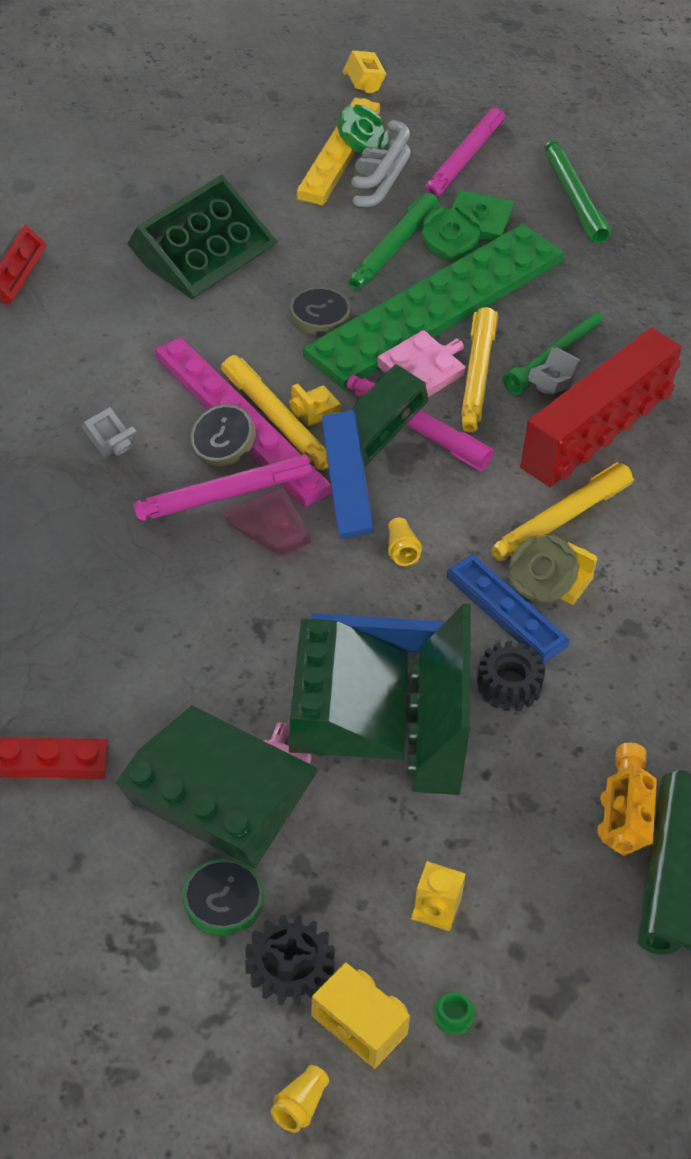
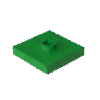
(490, 211)

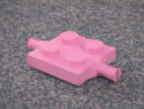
(426, 360)

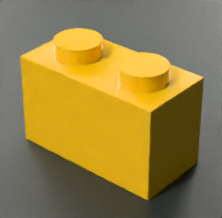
(360, 1014)

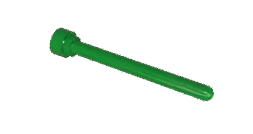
(517, 378)

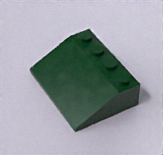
(201, 238)
(347, 693)
(441, 707)
(217, 783)

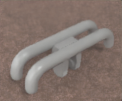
(381, 166)

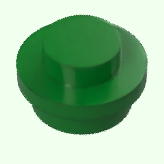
(454, 1013)

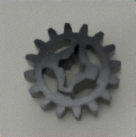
(292, 978)

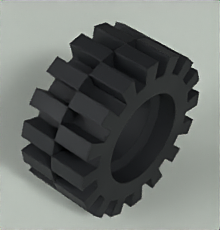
(514, 660)

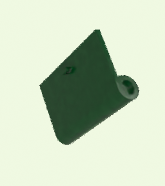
(667, 894)

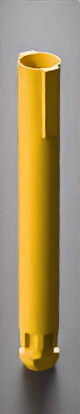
(482, 334)
(250, 383)
(600, 487)

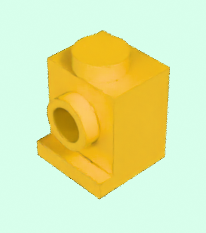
(367, 75)
(438, 896)

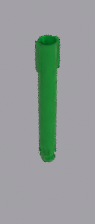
(589, 218)
(394, 240)

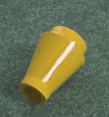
(403, 544)
(298, 1101)

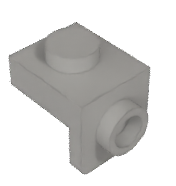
(555, 373)
(108, 433)

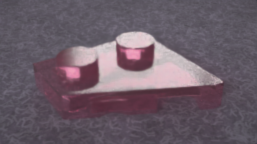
(271, 522)

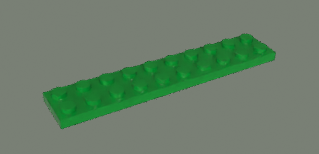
(433, 303)

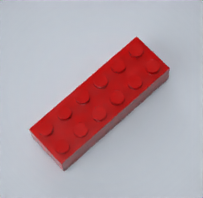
(600, 407)

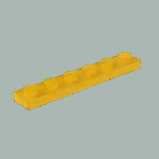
(329, 164)

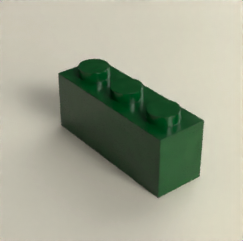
(388, 409)

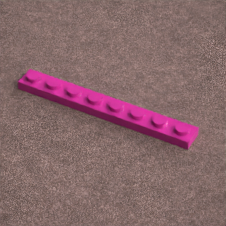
(214, 390)

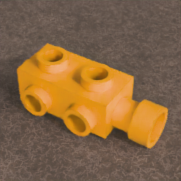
(628, 802)

